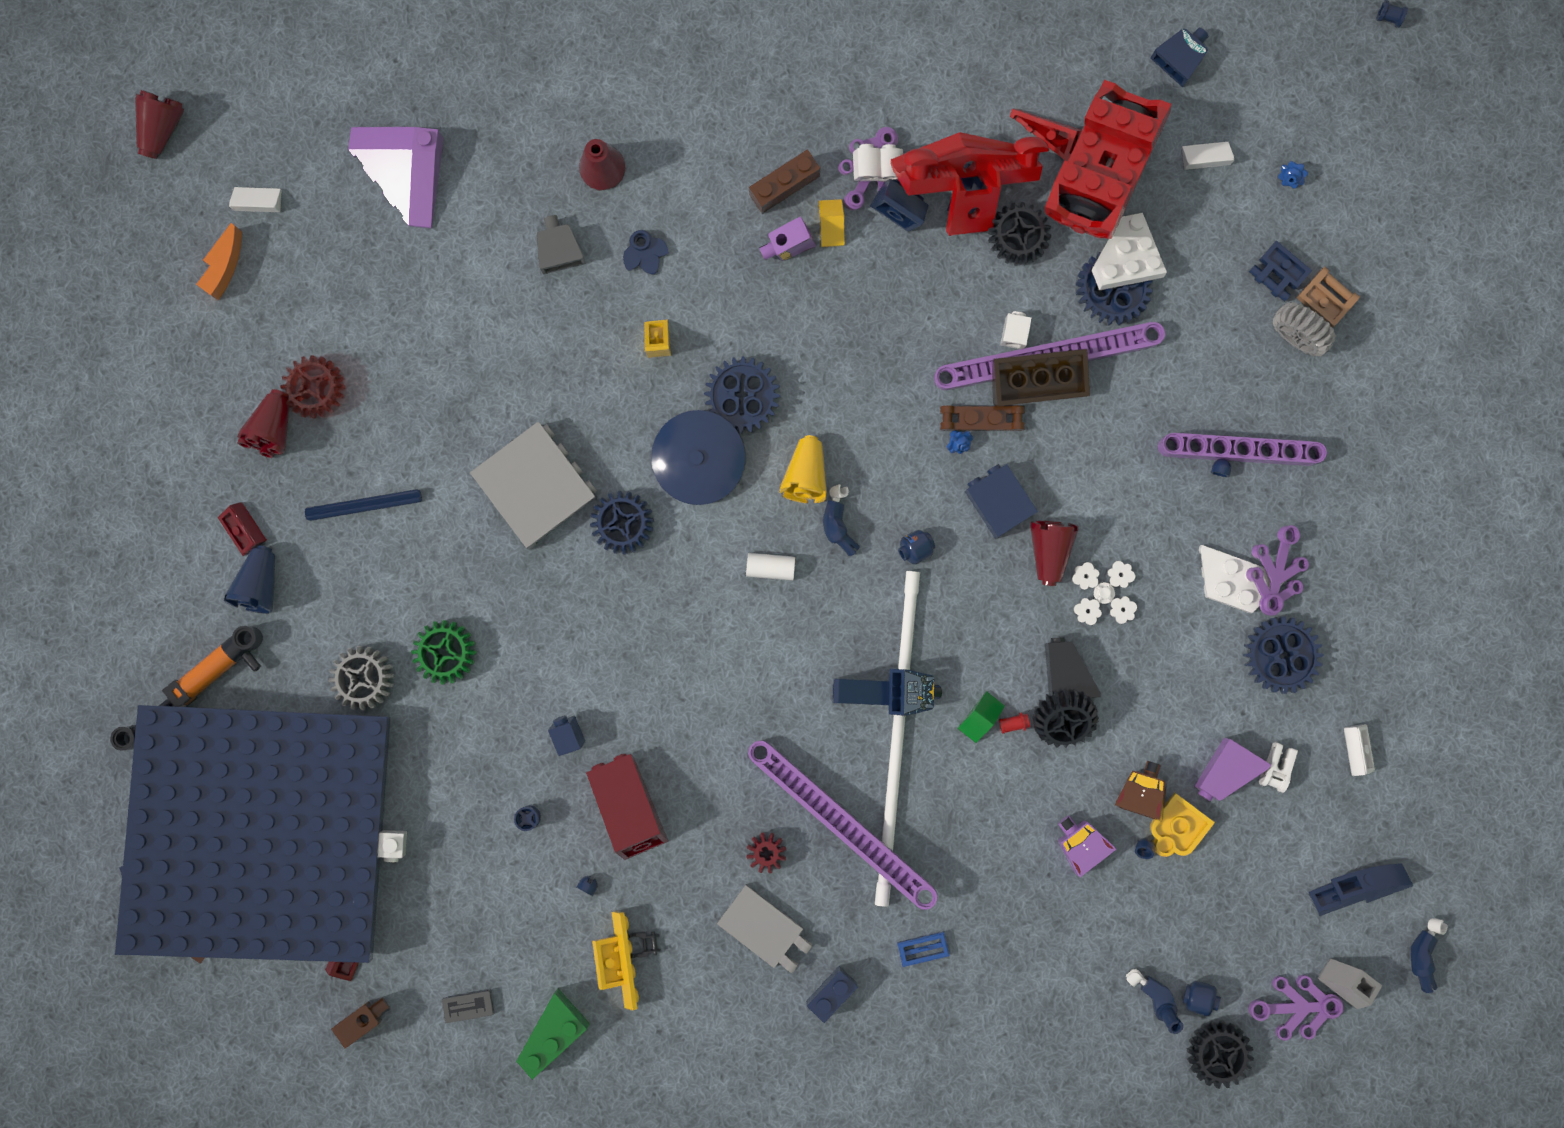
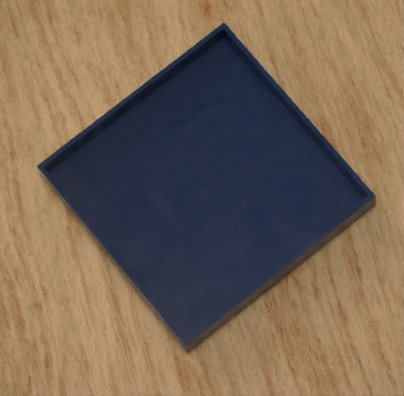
(253, 835)

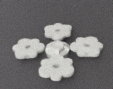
(1104, 593)

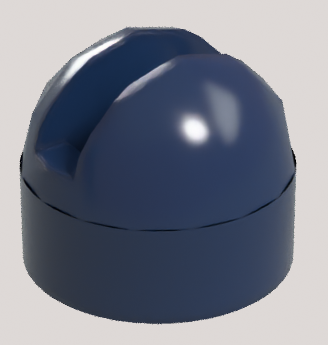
(1221, 468)
(1147, 853)
(587, 887)

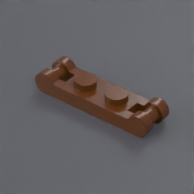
(982, 418)

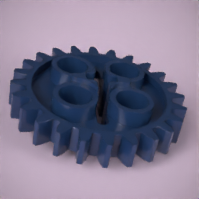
(1134, 296)
(764, 394)
(1303, 649)

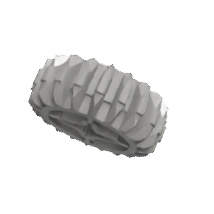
(1304, 329)
(355, 686)

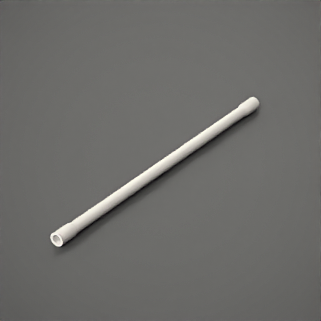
(911, 591)

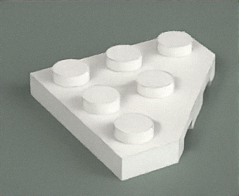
(1129, 255)

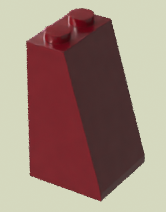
(626, 807)

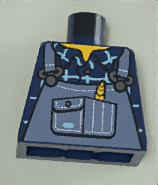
(911, 692)

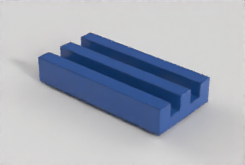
(940, 935)

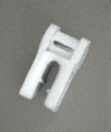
(1281, 775)

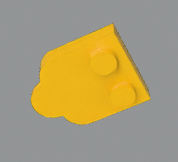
(1180, 828)

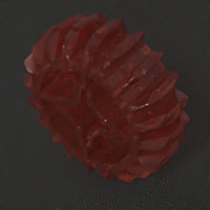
(321, 381)

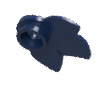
(644, 256)

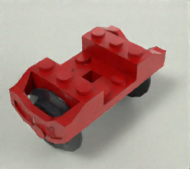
(1096, 190)

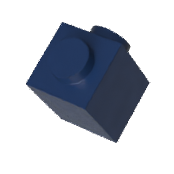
(566, 735)

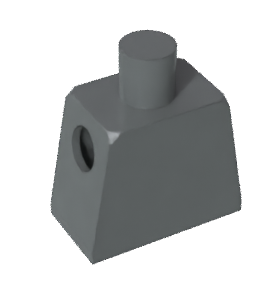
(557, 247)

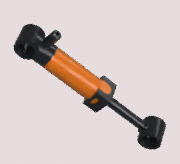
(185, 690)

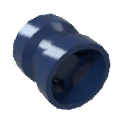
(526, 821)

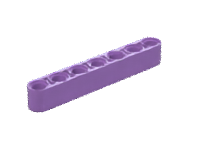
(1252, 446)

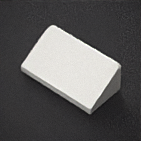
(1207, 155)
(256, 199)

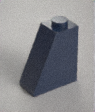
(860, 692)

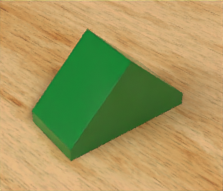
(981, 717)

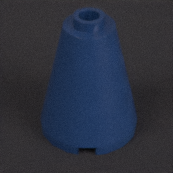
(254, 582)

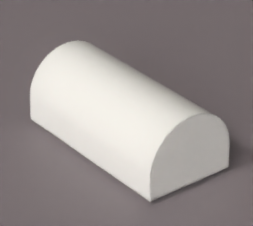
(770, 566)
(1359, 750)

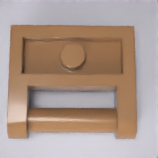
(1323, 301)

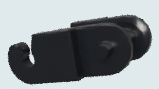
(644, 936)

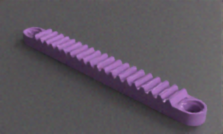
(1097, 345)
(843, 824)

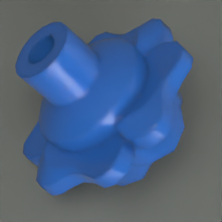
(1293, 174)
(959, 442)

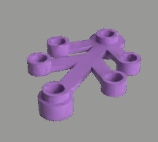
(878, 141)
(1277, 573)
(1300, 1008)

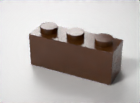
(784, 181)

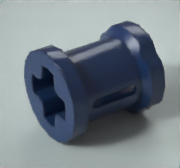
(1392, 13)

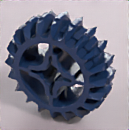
(611, 527)

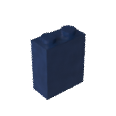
(1000, 500)

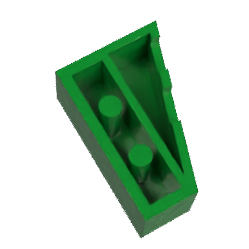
(554, 1032)

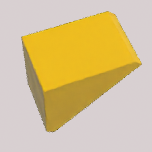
(831, 223)
(657, 338)

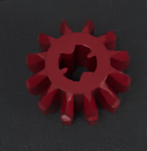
(761, 858)

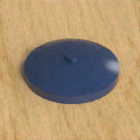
(698, 457)

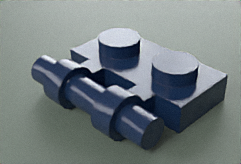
(1285, 266)

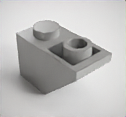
(1350, 983)

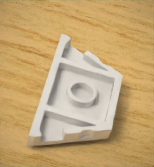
(1227, 580)

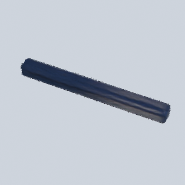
(363, 505)

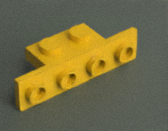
(614, 961)

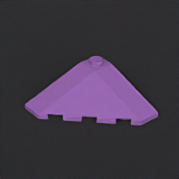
(404, 165)

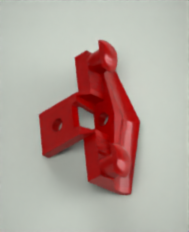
(995, 162)

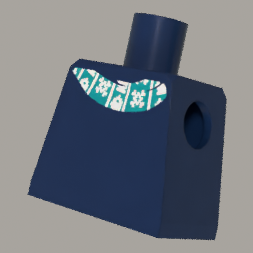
(1181, 54)

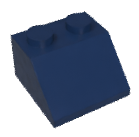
(898, 207)

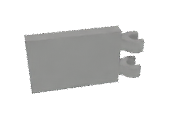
(763, 929)

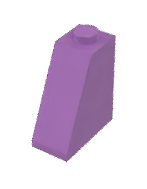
(1229, 770)

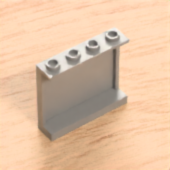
(534, 484)

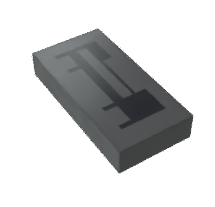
(468, 1006)

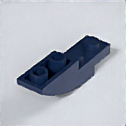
(1359, 886)

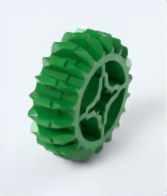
(446, 642)

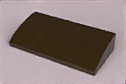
(1040, 377)

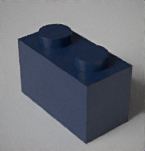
(831, 994)

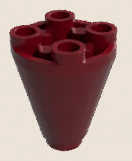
(155, 122)
(267, 426)

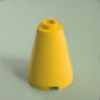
(805, 473)

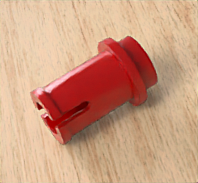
(1014, 723)

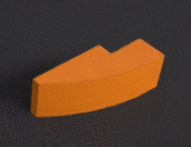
(222, 262)

